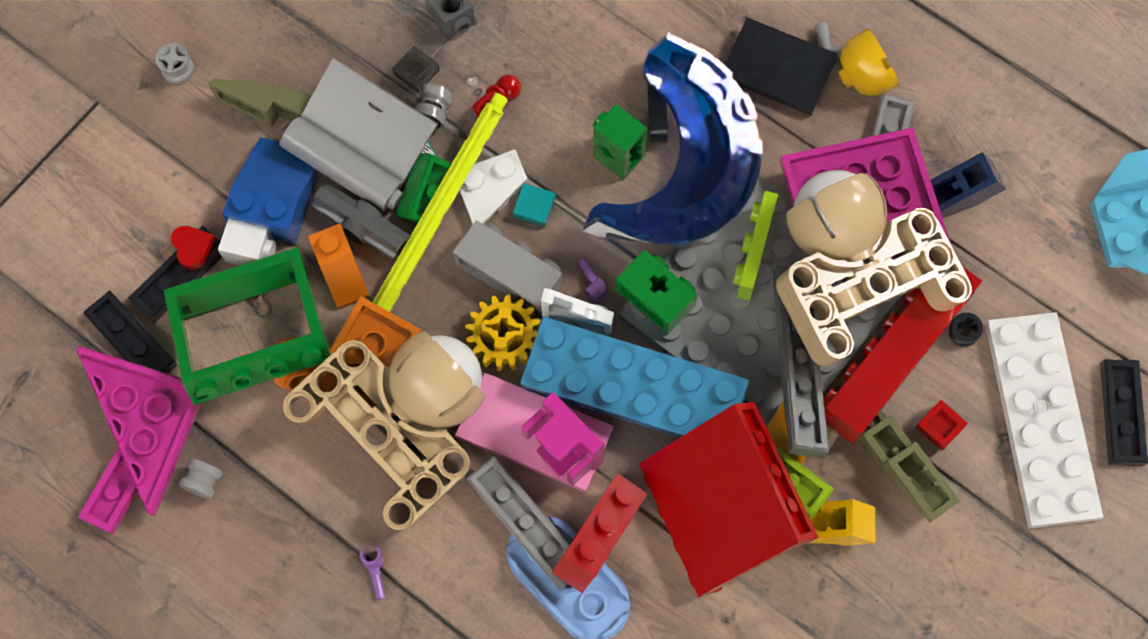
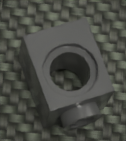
(451, 23)

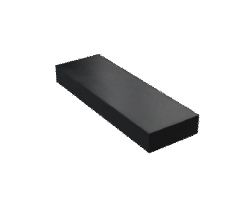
(171, 273)
(128, 334)
(1123, 412)

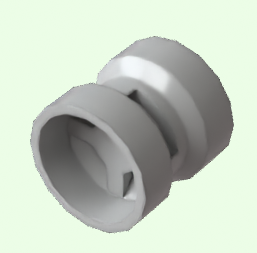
(434, 103)

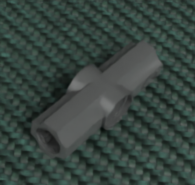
(360, 221)

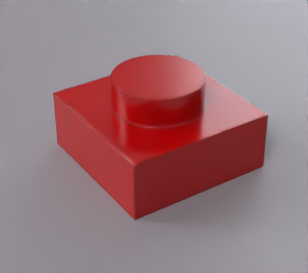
(941, 425)

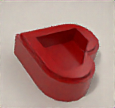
(192, 246)

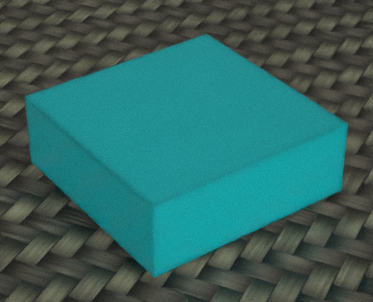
(534, 205)

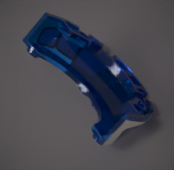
(716, 154)

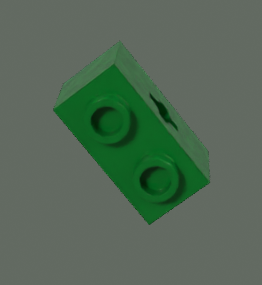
(619, 141)
(661, 308)

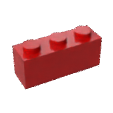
(599, 533)

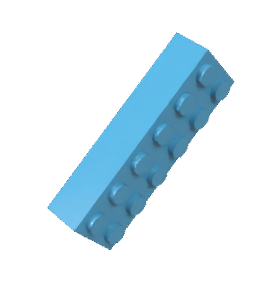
(627, 380)

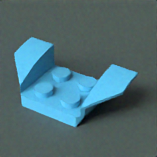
(1122, 213)

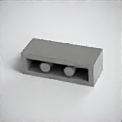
(507, 265)

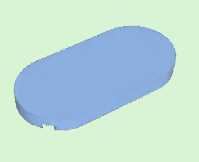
(593, 614)

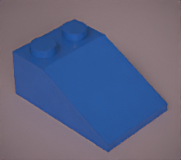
(272, 191)

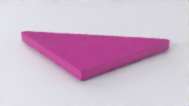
(147, 417)

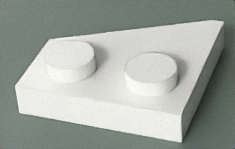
(492, 185)
(576, 312)

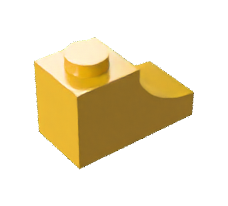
(845, 523)

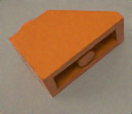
(338, 266)

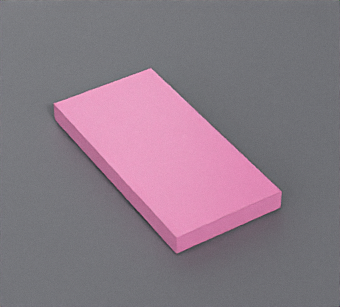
(499, 431)

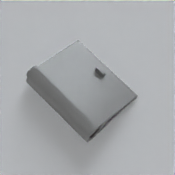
(356, 142)

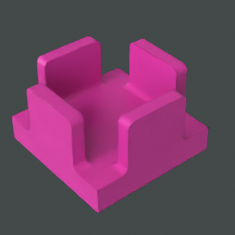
(564, 440)

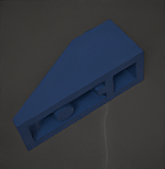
(967, 185)

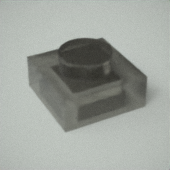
(416, 69)

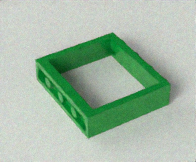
(231, 287)

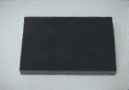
(780, 66)

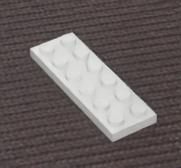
(1046, 446)

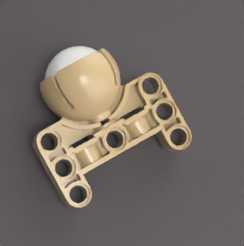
(846, 234)
(428, 386)

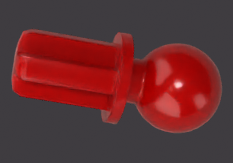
(506, 85)

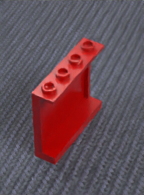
(727, 498)

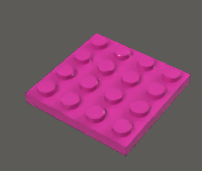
(889, 158)

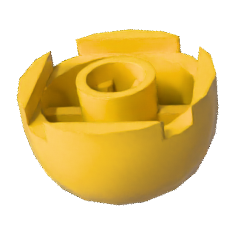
(866, 66)

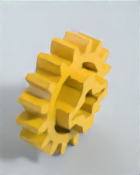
(490, 329)

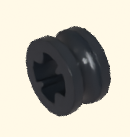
(975, 324)

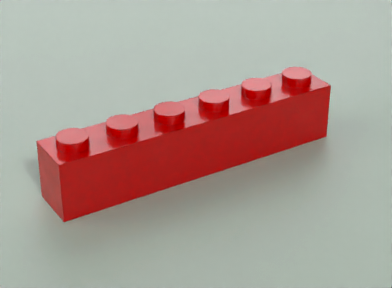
(888, 363)

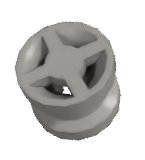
(168, 57)
(201, 479)

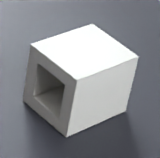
(245, 242)

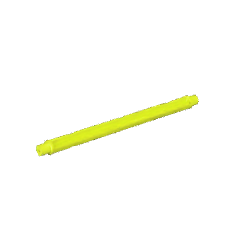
(440, 203)

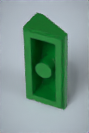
(421, 186)

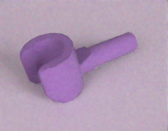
(597, 289)
(374, 569)

